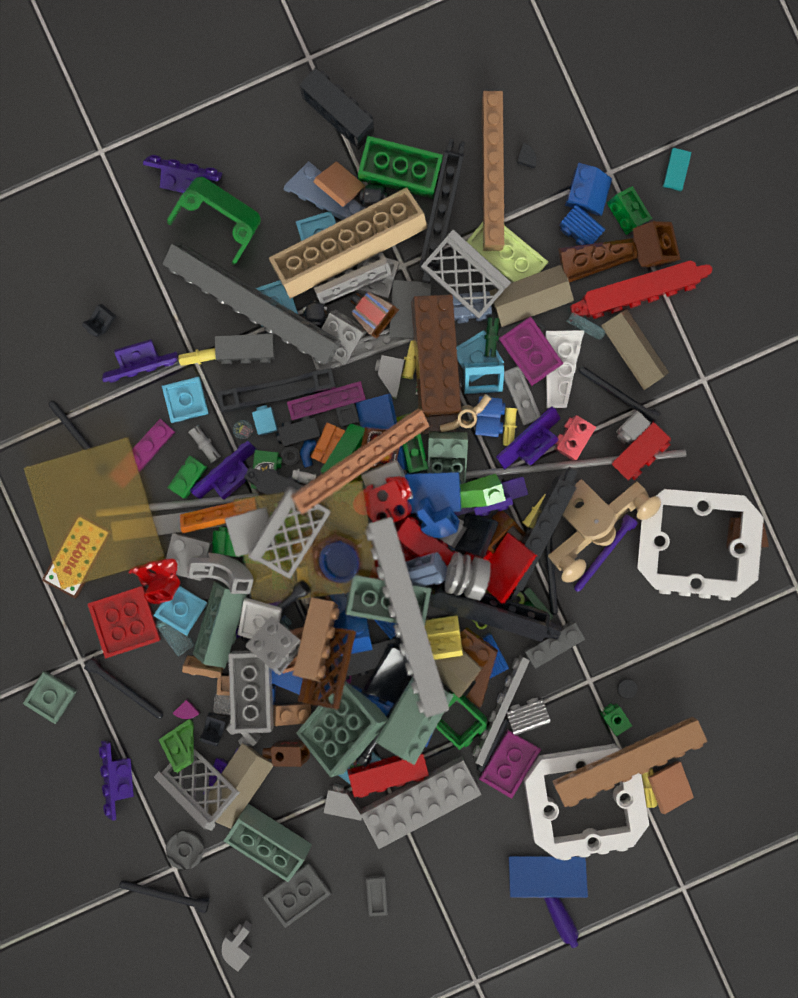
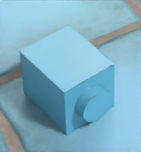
(264, 420)

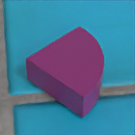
(186, 710)

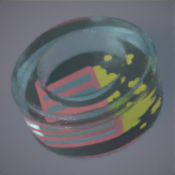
(242, 429)

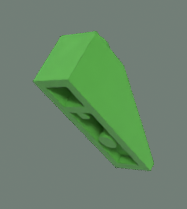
(482, 492)

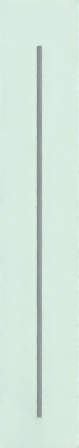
(469, 475)

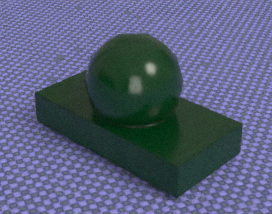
(534, 601)

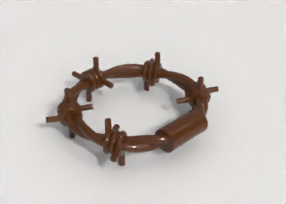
(333, 538)

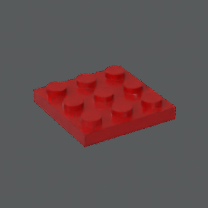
(124, 622)

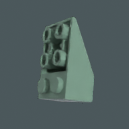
(448, 453)

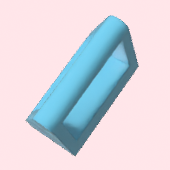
(481, 368)

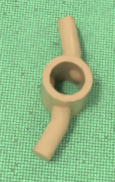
(467, 408)

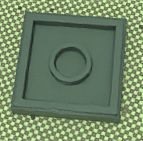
(50, 697)

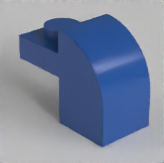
(439, 523)

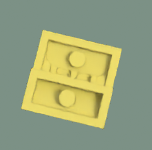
(444, 637)

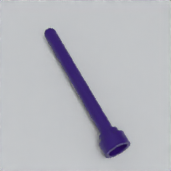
(627, 524)

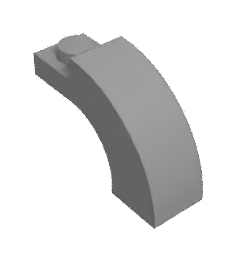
(222, 568)

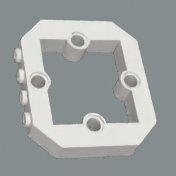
(747, 562)
(577, 844)

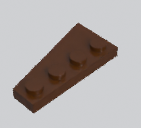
(596, 257)

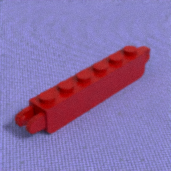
(641, 288)

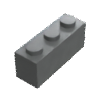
(245, 348)
(549, 648)

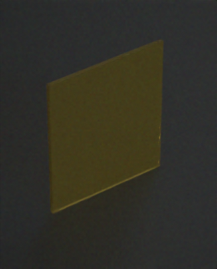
(94, 513)
(347, 517)

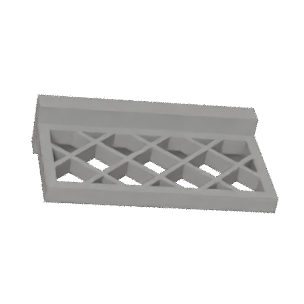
(474, 259)
(353, 279)
(272, 526)
(189, 801)

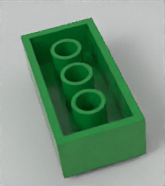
(400, 167)

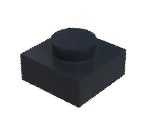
(347, 414)

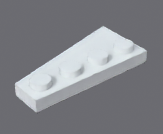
(560, 380)

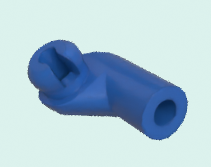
(305, 452)

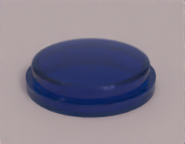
(339, 562)

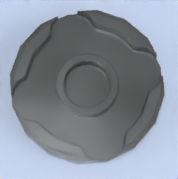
(185, 849)

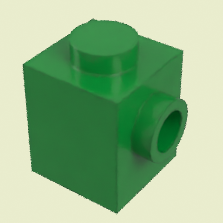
(615, 719)

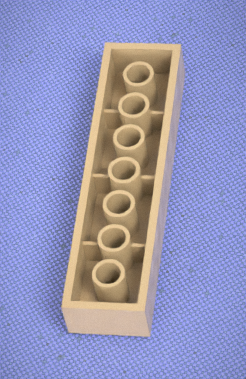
(348, 242)

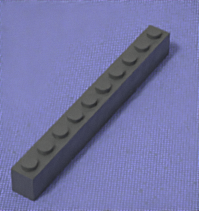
(252, 303)

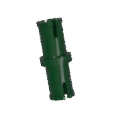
(491, 337)

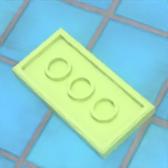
(515, 260)

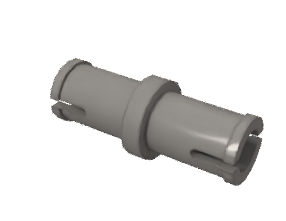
(204, 444)

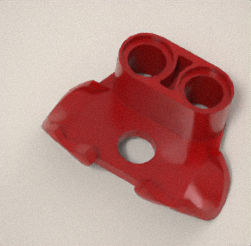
(398, 493)
(160, 585)

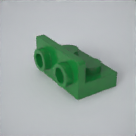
(629, 210)

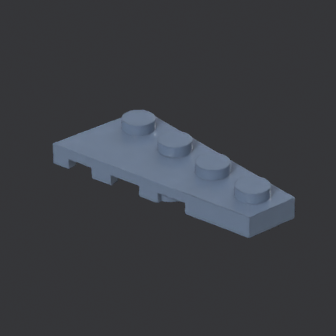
(303, 185)

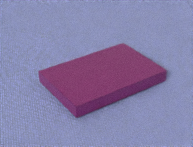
(531, 351)
(509, 763)

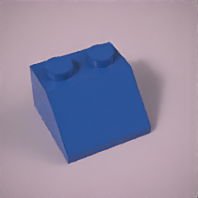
(589, 189)
(359, 624)

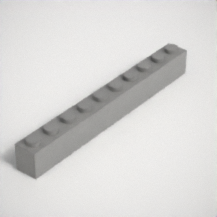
(407, 617)

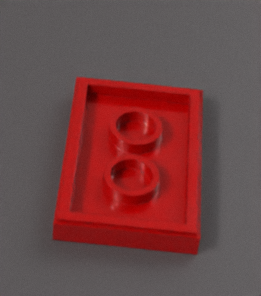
(508, 567)

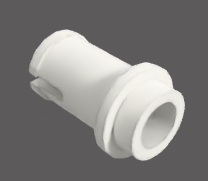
(303, 477)

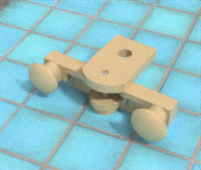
(596, 523)

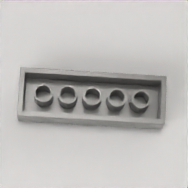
(420, 802)

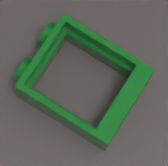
(467, 737)

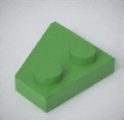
(179, 745)

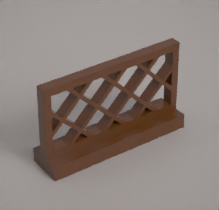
(311, 689)

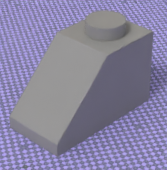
(390, 373)
(341, 803)

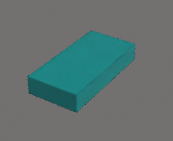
(677, 169)

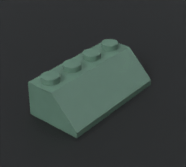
(368, 600)
(219, 626)
(407, 728)
(268, 843)

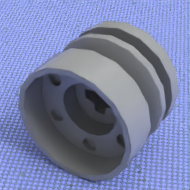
(467, 576)

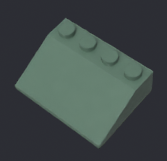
(342, 734)

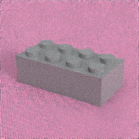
(250, 693)

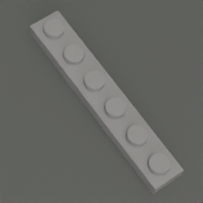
(503, 702)

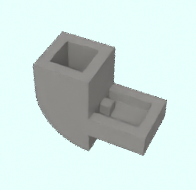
(234, 949)

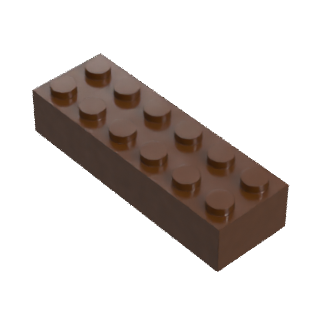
(436, 355)

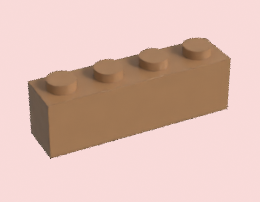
(316, 639)

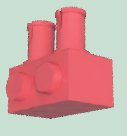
(575, 437)

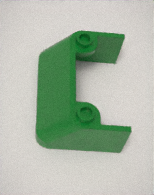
(206, 191)

